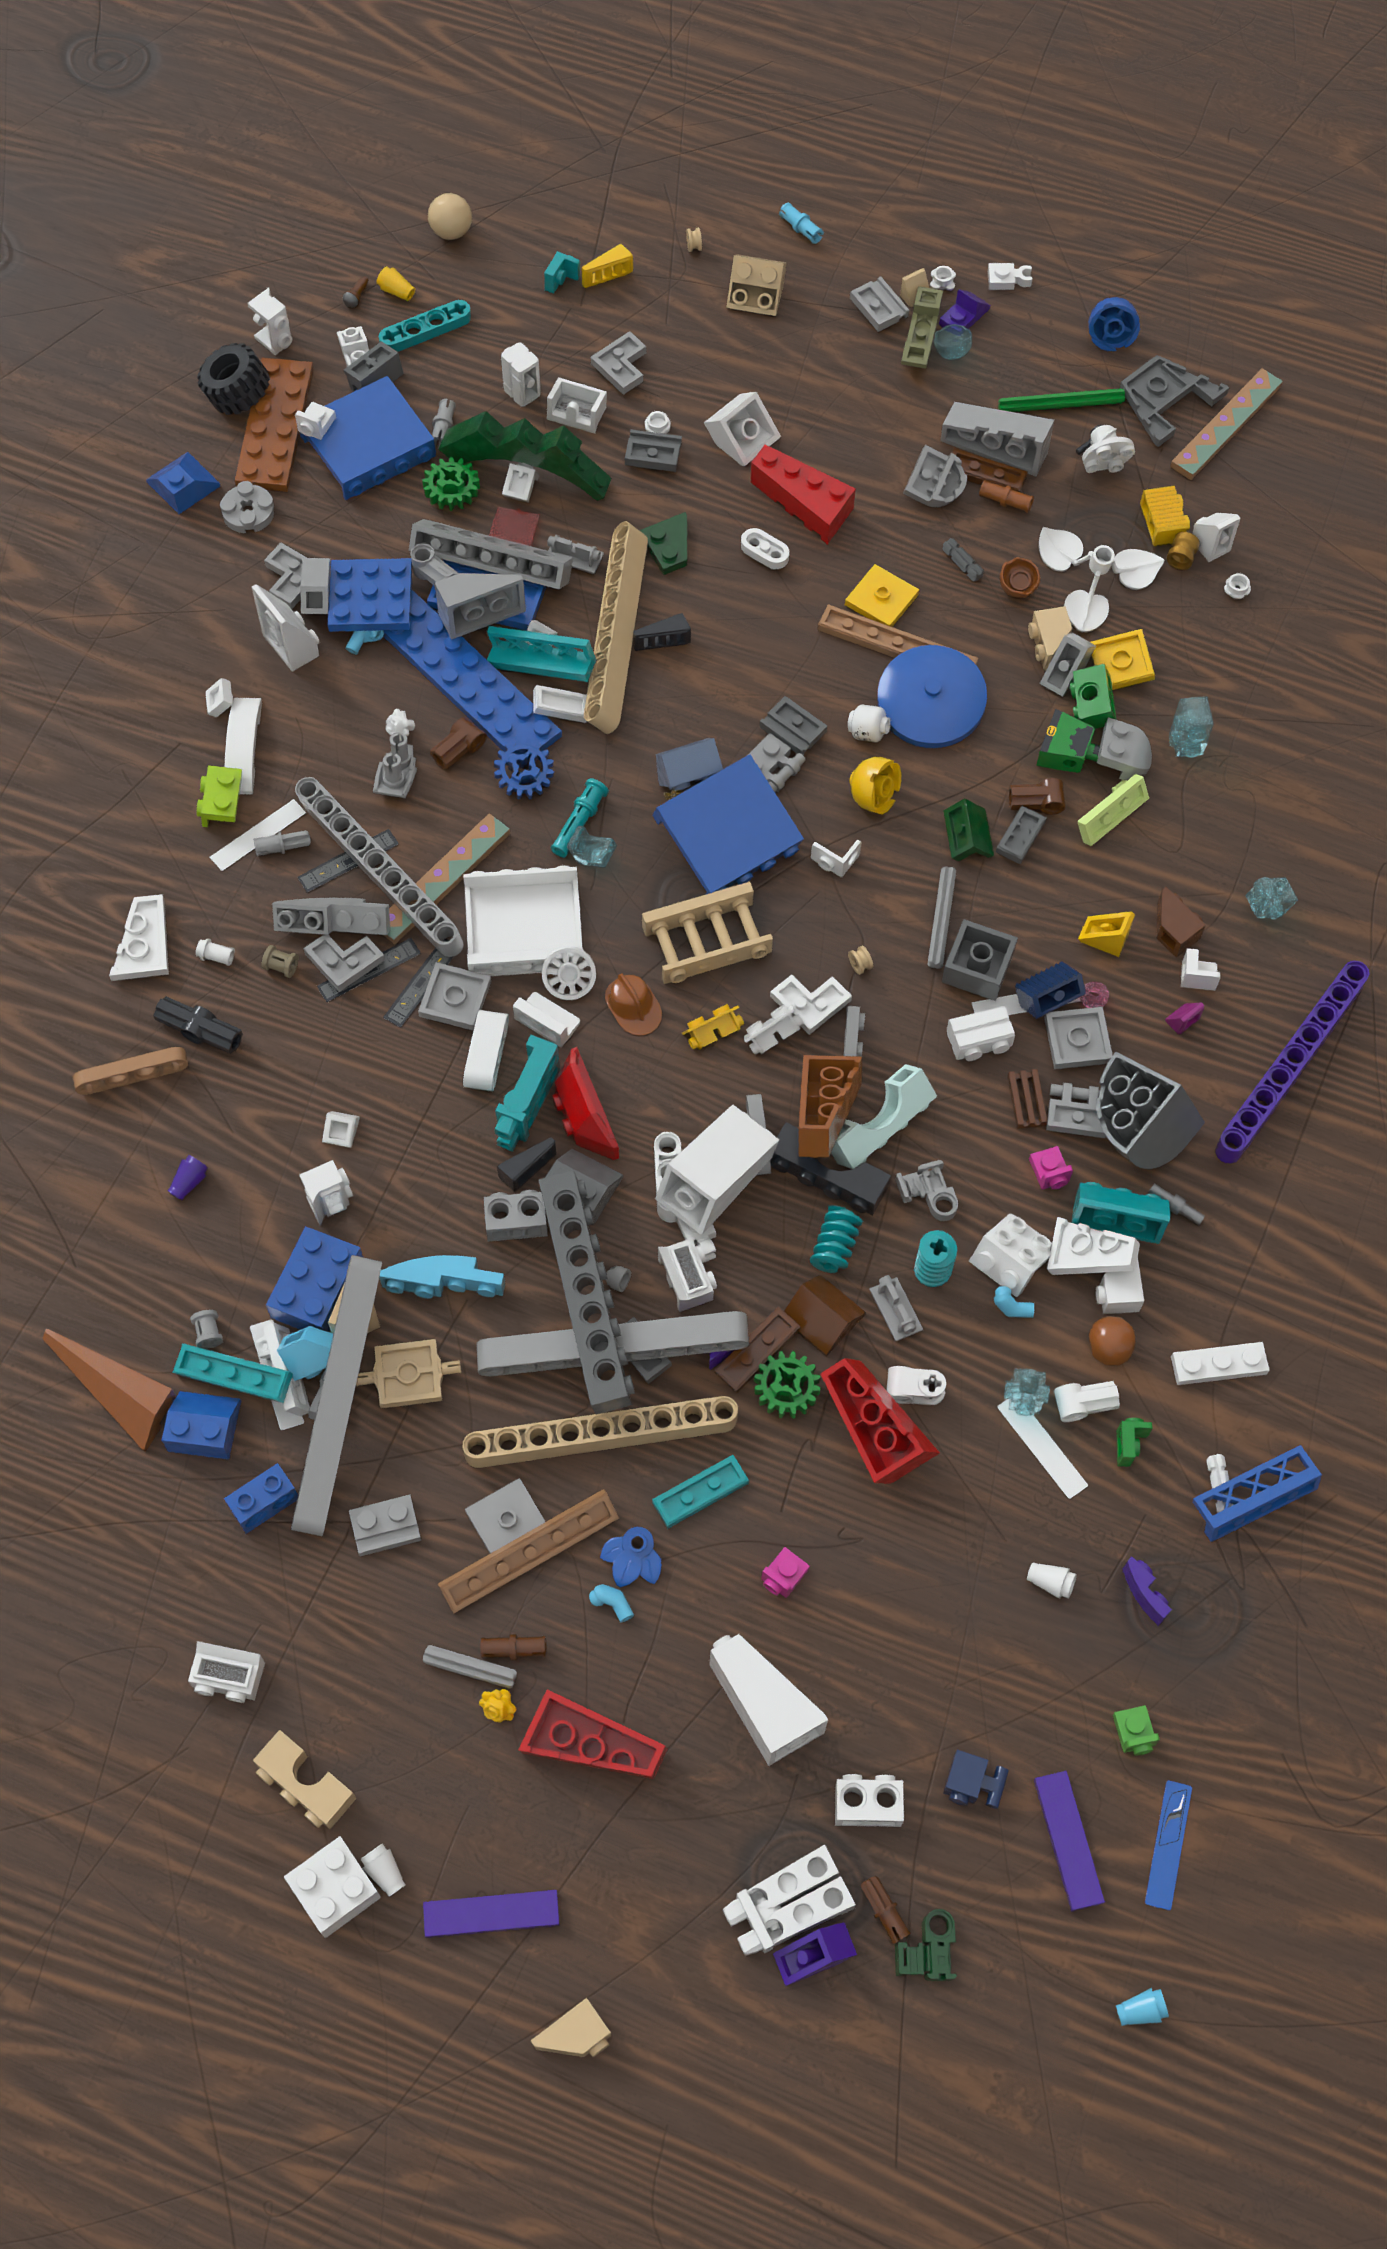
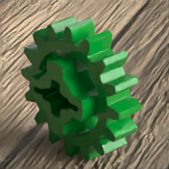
(451, 483)
(792, 1396)

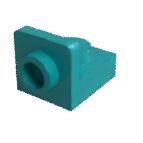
(560, 268)

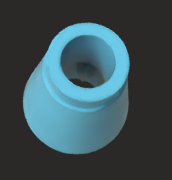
(1143, 2008)

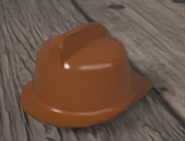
(633, 1005)

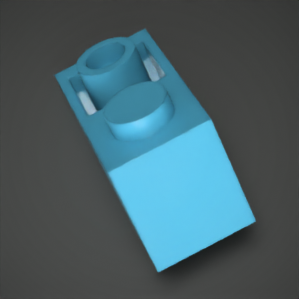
(305, 1352)

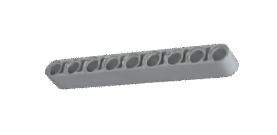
(384, 875)
(640, 1340)
(336, 1396)

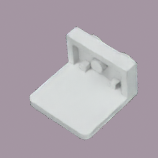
(1011, 1253)

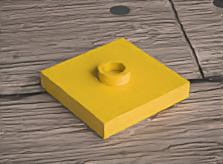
(881, 596)
(1125, 658)

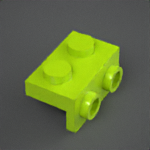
(221, 794)

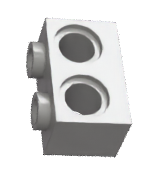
(515, 1224)

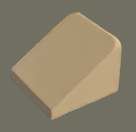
(910, 286)

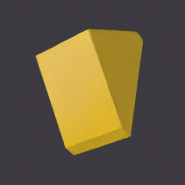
(1107, 931)

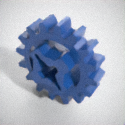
(515, 761)

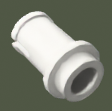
(214, 952)

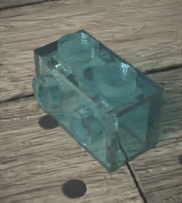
(1191, 727)

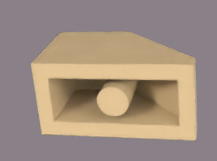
(575, 2033)

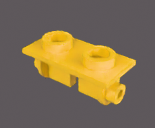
(702, 1031)

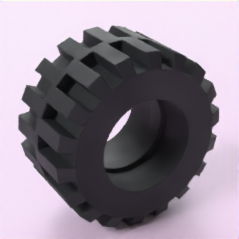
(233, 378)

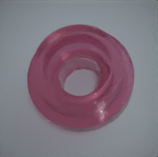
(1091, 1001)

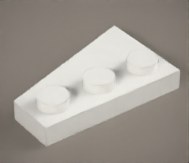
(144, 941)
(1087, 1250)

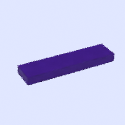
(1069, 1841)
(491, 1913)

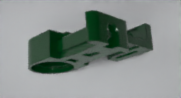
(930, 1958)

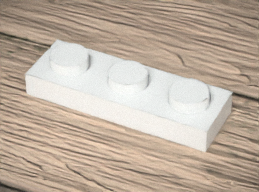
(1219, 1363)

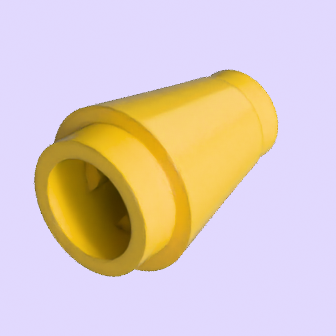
(394, 283)

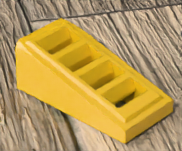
(608, 266)

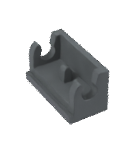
(374, 365)

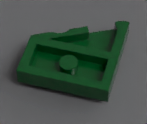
(668, 543)

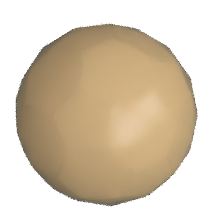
(449, 216)

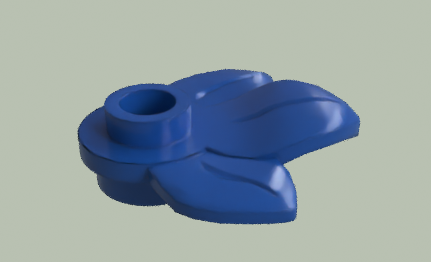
(630, 1561)

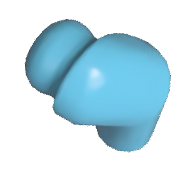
(361, 637)
(608, 1595)

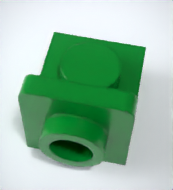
(1127, 1445)

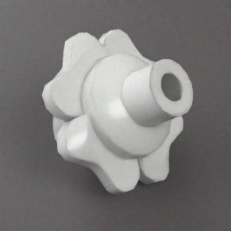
(399, 723)

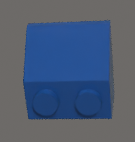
(201, 1425)

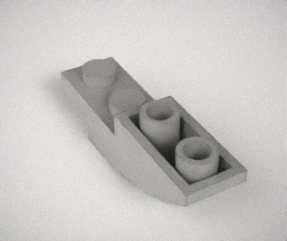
(330, 915)

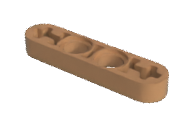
(130, 1070)

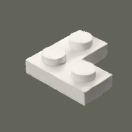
(812, 1007)

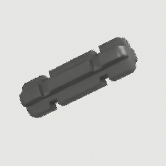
(963, 559)

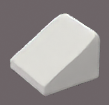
(340, 1129)

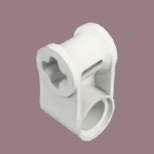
(911, 1385)

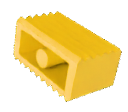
(1164, 514)

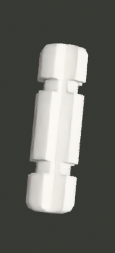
(1216, 1465)

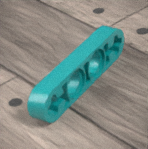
(427, 330)

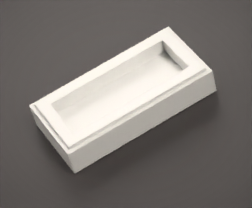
(559, 703)

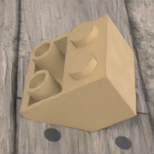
(756, 284)

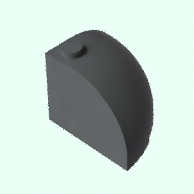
(1145, 1113)

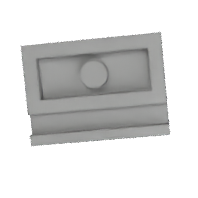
(879, 304)
(384, 1525)

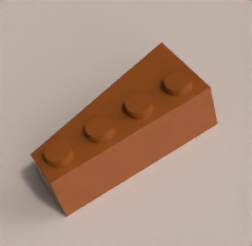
(826, 1099)

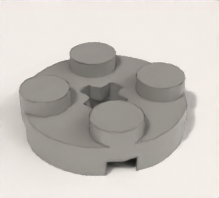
(247, 495)

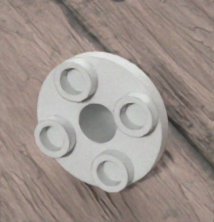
(1107, 450)

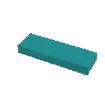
(700, 1491)

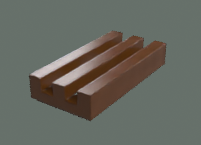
(1024, 1076)

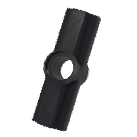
(198, 1024)

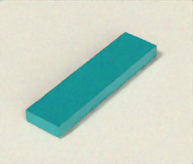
(233, 1373)

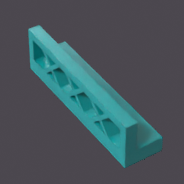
(541, 657)

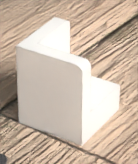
(1198, 973)

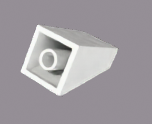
(715, 1168)
(765, 1700)

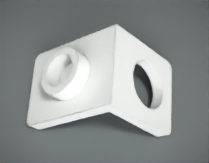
(831, 862)

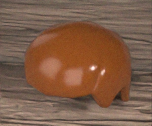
(1019, 577)
(1112, 1340)

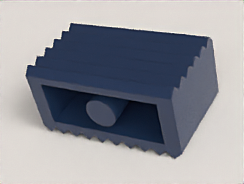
(1050, 989)

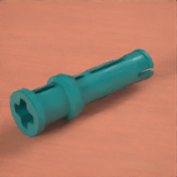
(585, 807)

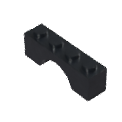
(859, 1187)

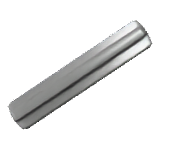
(469, 1666)

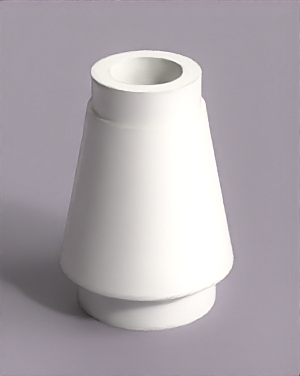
(1053, 1579)
(383, 1869)

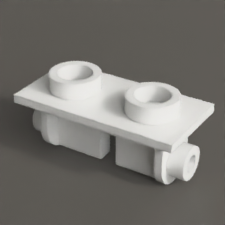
(781, 1021)

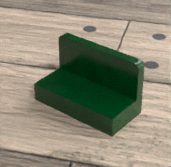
(967, 830)

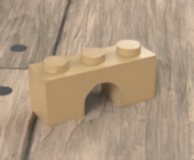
(324, 1800)

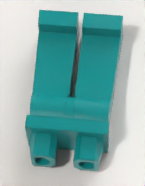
(530, 1092)

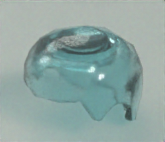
(953, 341)

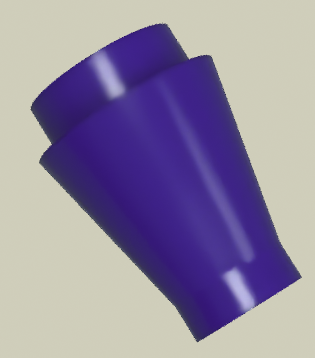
(187, 1177)

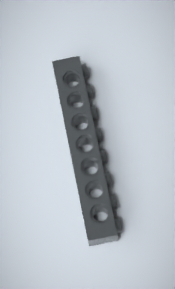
(557, 1192)

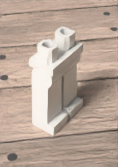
(763, 1902)

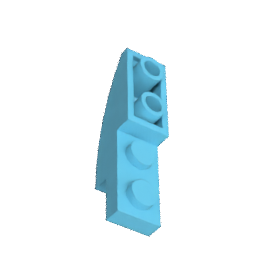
(430, 1274)

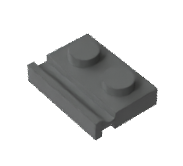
(653, 450)
(793, 725)

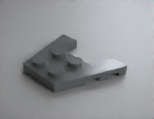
(1161, 385)

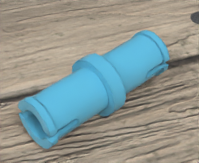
(801, 223)

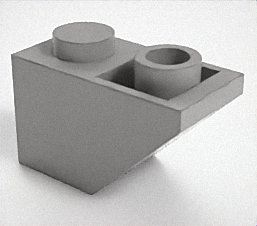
(315, 585)

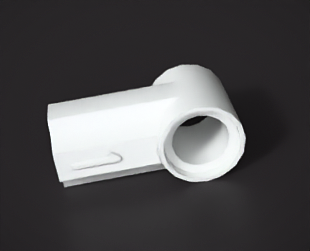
(1078, 1401)

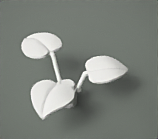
(1085, 609)

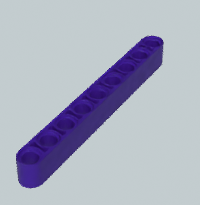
(1289, 1072)

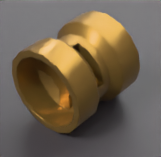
(1184, 546)

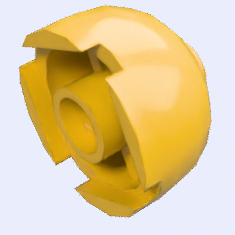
(875, 783)

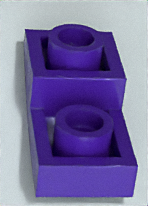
(1139, 1580)

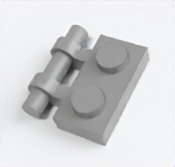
(772, 754)
(1074, 1116)

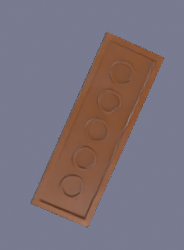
(272, 427)

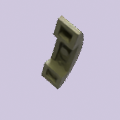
(922, 327)

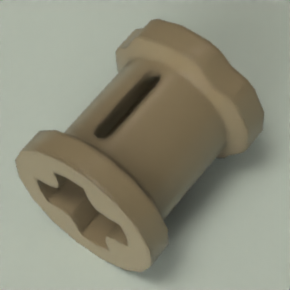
(280, 961)

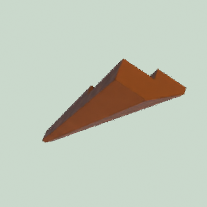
(127, 1395)

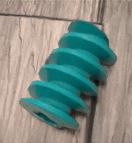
(834, 1239)
(935, 1258)

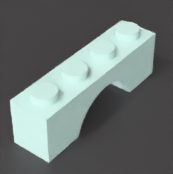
(906, 1095)

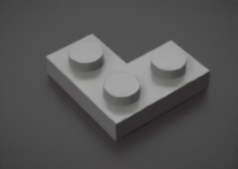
(616, 360)
(289, 565)
(343, 966)

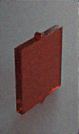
(514, 525)

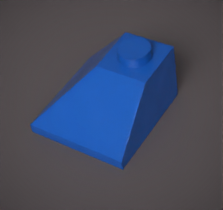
(183, 482)

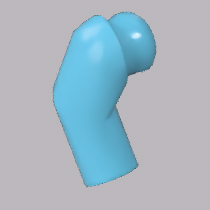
(1009, 1306)

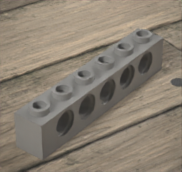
(493, 553)

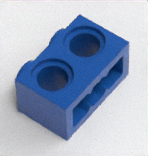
(261, 1498)

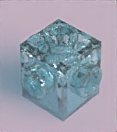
(1271, 897)
(1027, 1391)

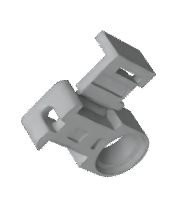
(928, 1183)

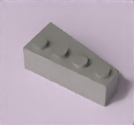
(999, 435)

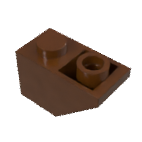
(1176, 923)

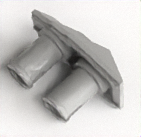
(397, 769)

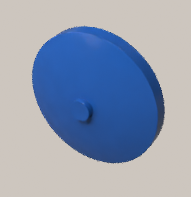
(932, 696)

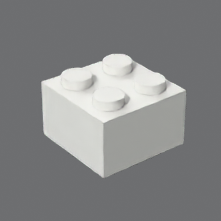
(332, 1887)

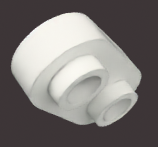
(766, 548)

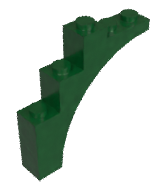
(521, 442)

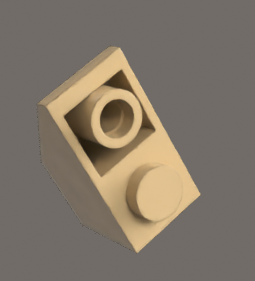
(1048, 631)

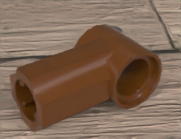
(462, 738)
(1046, 796)

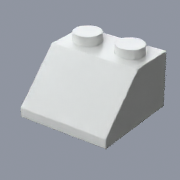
(742, 427)

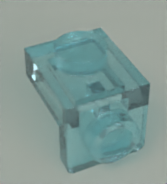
(590, 849)

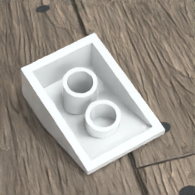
(285, 630)

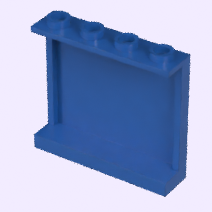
(372, 438)
(730, 826)

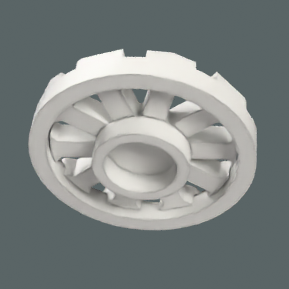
(568, 973)

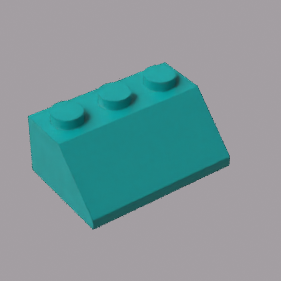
(1121, 1212)

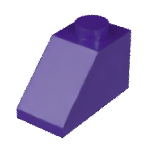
(815, 1953)

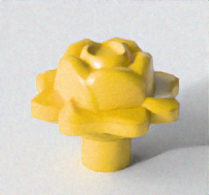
(497, 1705)

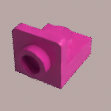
(1050, 1168)
(784, 1573)

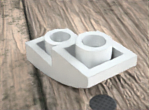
(353, 343)

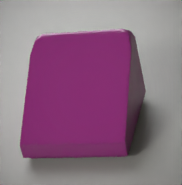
(1185, 1017)

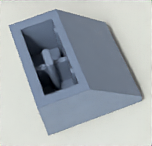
(688, 763)

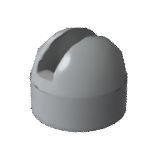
(618, 1278)

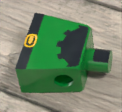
(1067, 744)

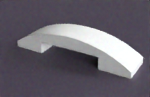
(241, 739)

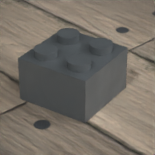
(979, 960)

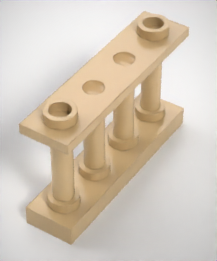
(712, 907)

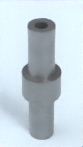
(1178, 1204)

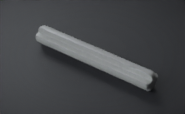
(941, 917)

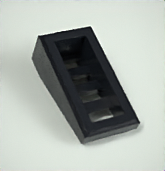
(664, 633)
(522, 1167)

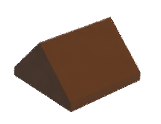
(823, 1313)

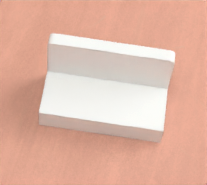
(546, 1018)

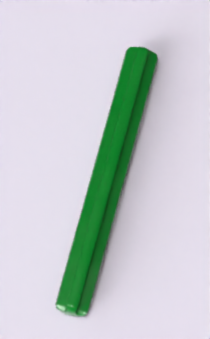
(1062, 400)

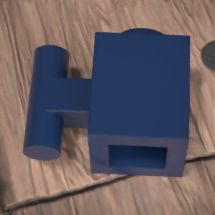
(968, 1778)

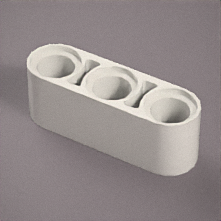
(486, 1050)
(661, 1159)

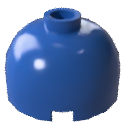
(1113, 324)

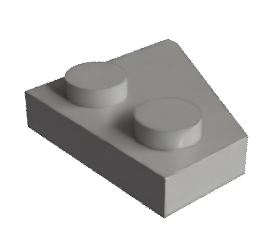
(854, 1022)

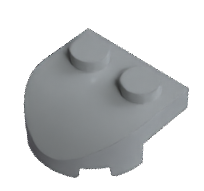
(936, 478)
(1124, 749)

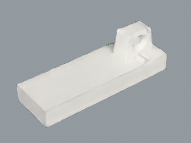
(296, 1398)

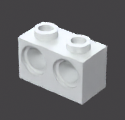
(869, 1811)

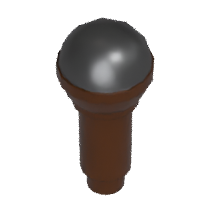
(352, 297)

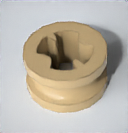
(694, 239)
(860, 960)

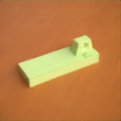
(1124, 800)

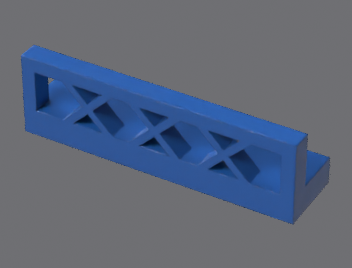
(1262, 1503)

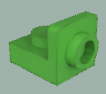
(1135, 1730)

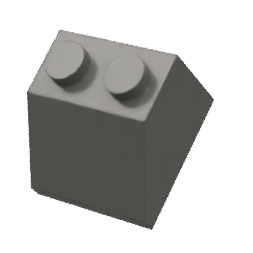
(598, 1179)

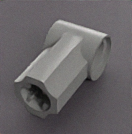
(428, 565)

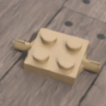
(408, 1373)

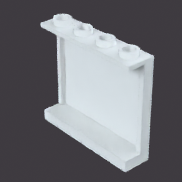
(521, 918)

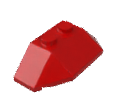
(582, 1108)

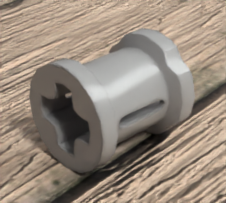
(206, 1329)

